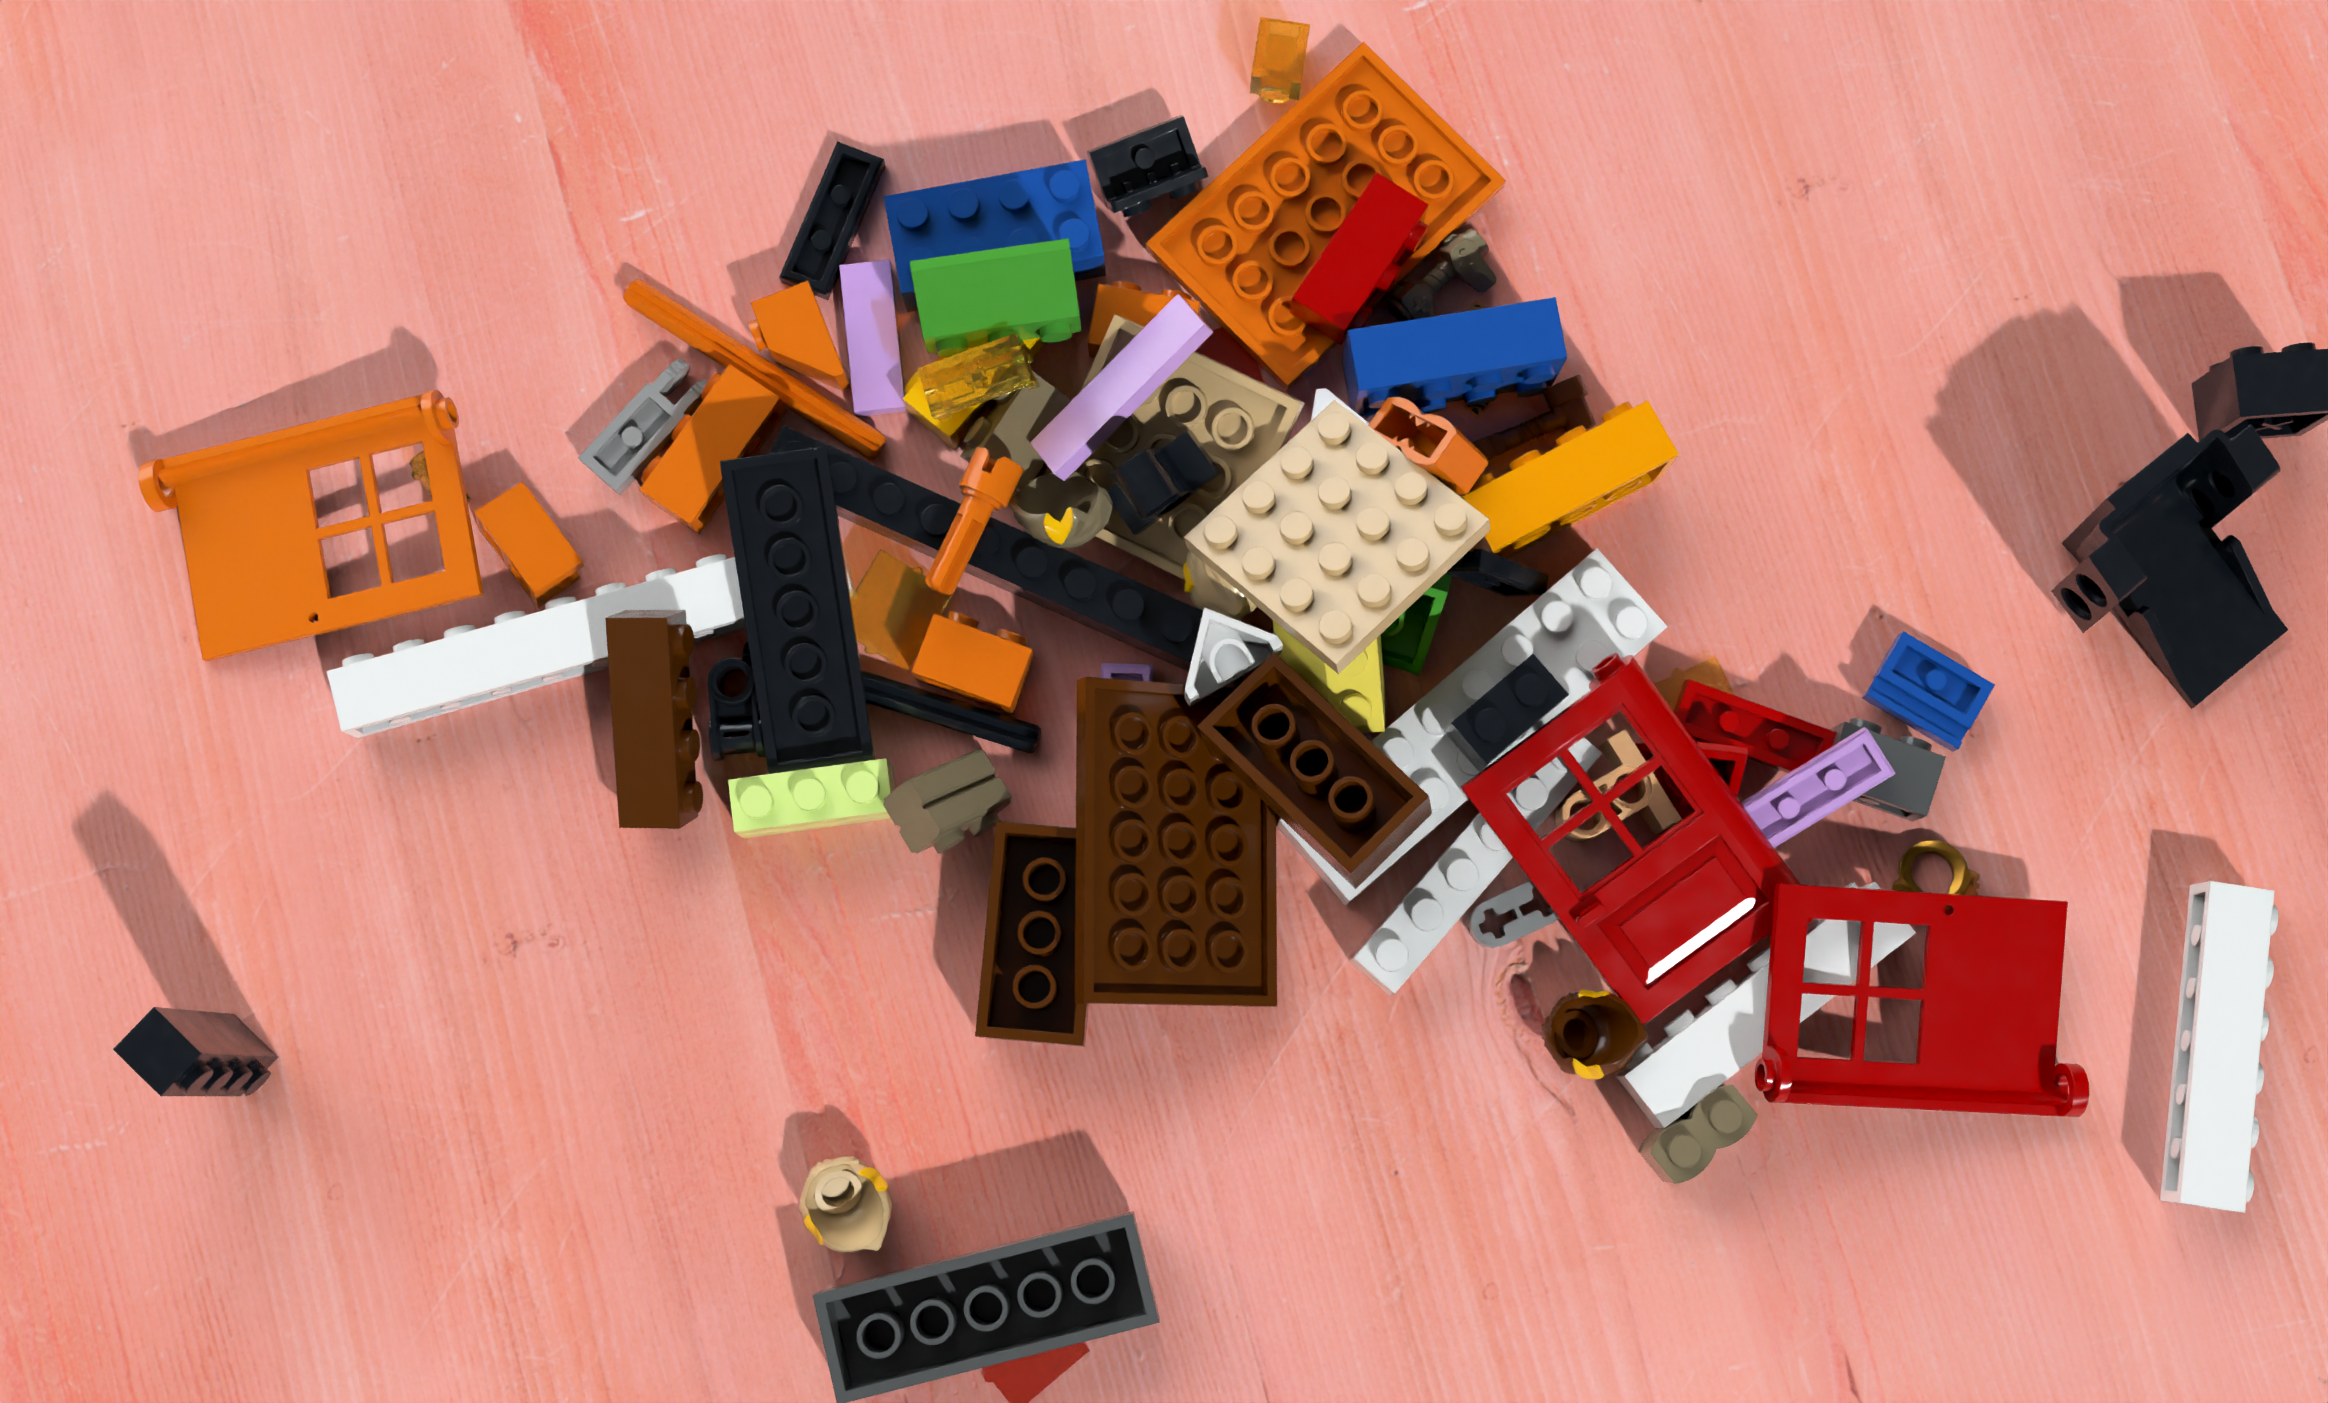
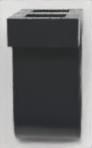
(1160, 480)

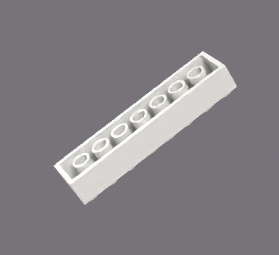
(1566, 628)

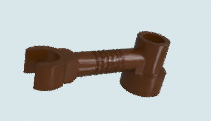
(1567, 410)

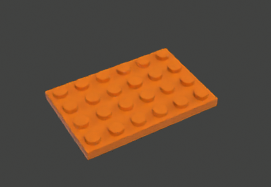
(1279, 204)

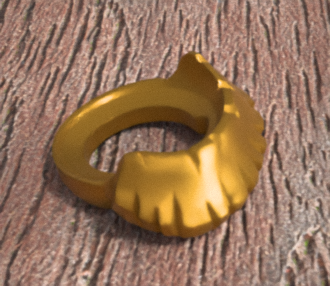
(1963, 879)

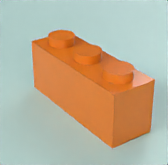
(727, 425)

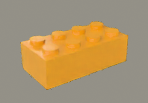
(1572, 479)

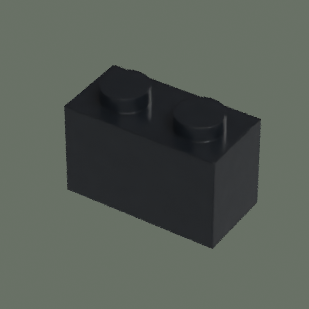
(1506, 712)

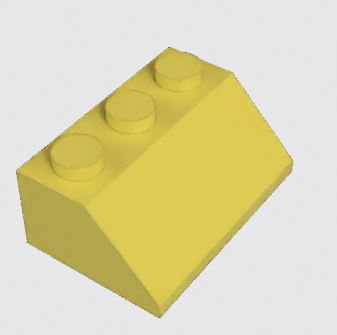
(1354, 692)

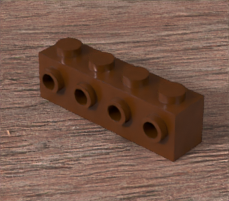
(653, 718)

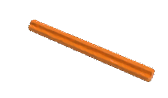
(728, 351)

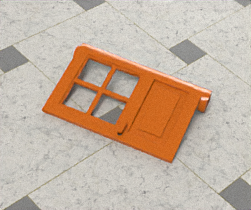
(258, 536)

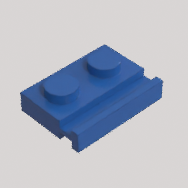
(1928, 691)

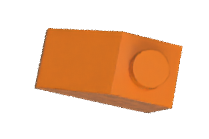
(797, 335)

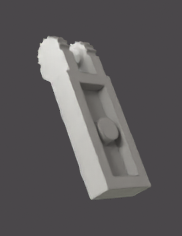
(641, 429)

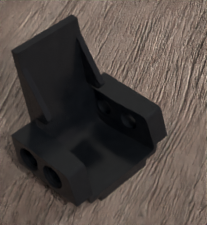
(2168, 571)

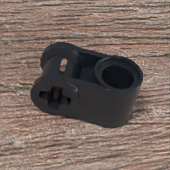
(733, 714)

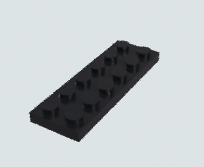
(797, 609)

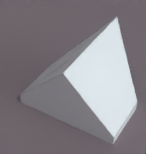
(1225, 653)

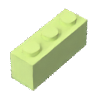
(811, 798)

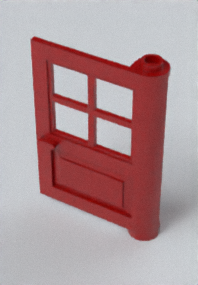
(1679, 901)
(1983, 1006)

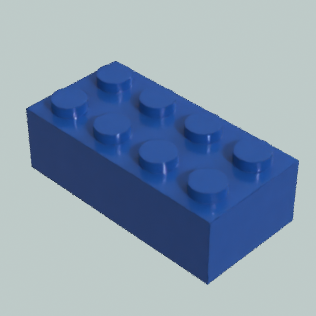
(997, 214)
(1455, 357)

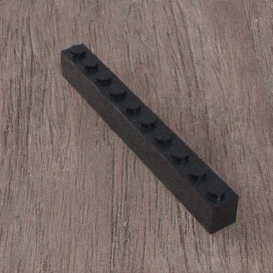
(1012, 558)

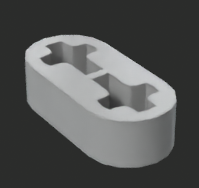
(1515, 929)

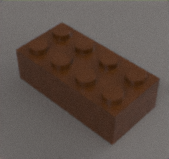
(1315, 770)
(1031, 939)

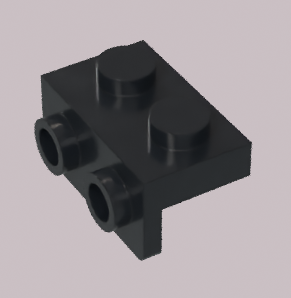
(1147, 166)

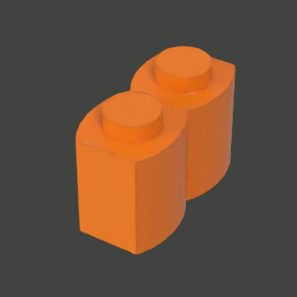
(1430, 443)

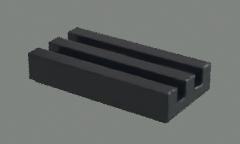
(1499, 574)

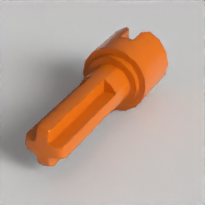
(986, 488)

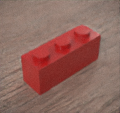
(1360, 259)

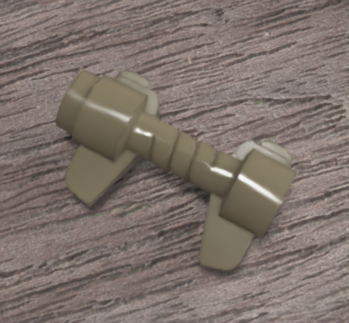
(1461, 258)

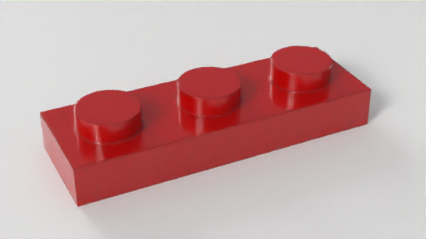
(1734, 721)

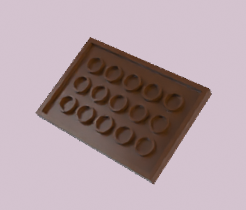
(1167, 857)

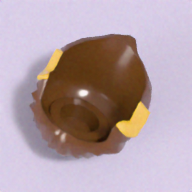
(1592, 1033)

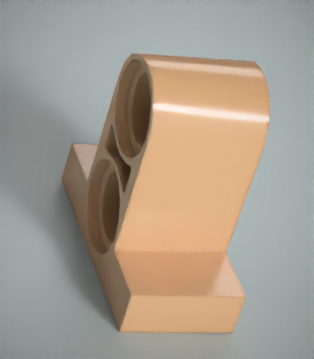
(1651, 799)

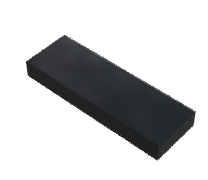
(833, 219)

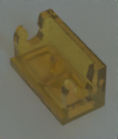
(977, 376)

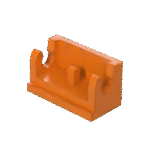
(529, 544)

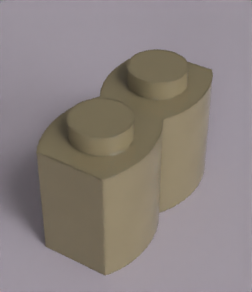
(1692, 1139)

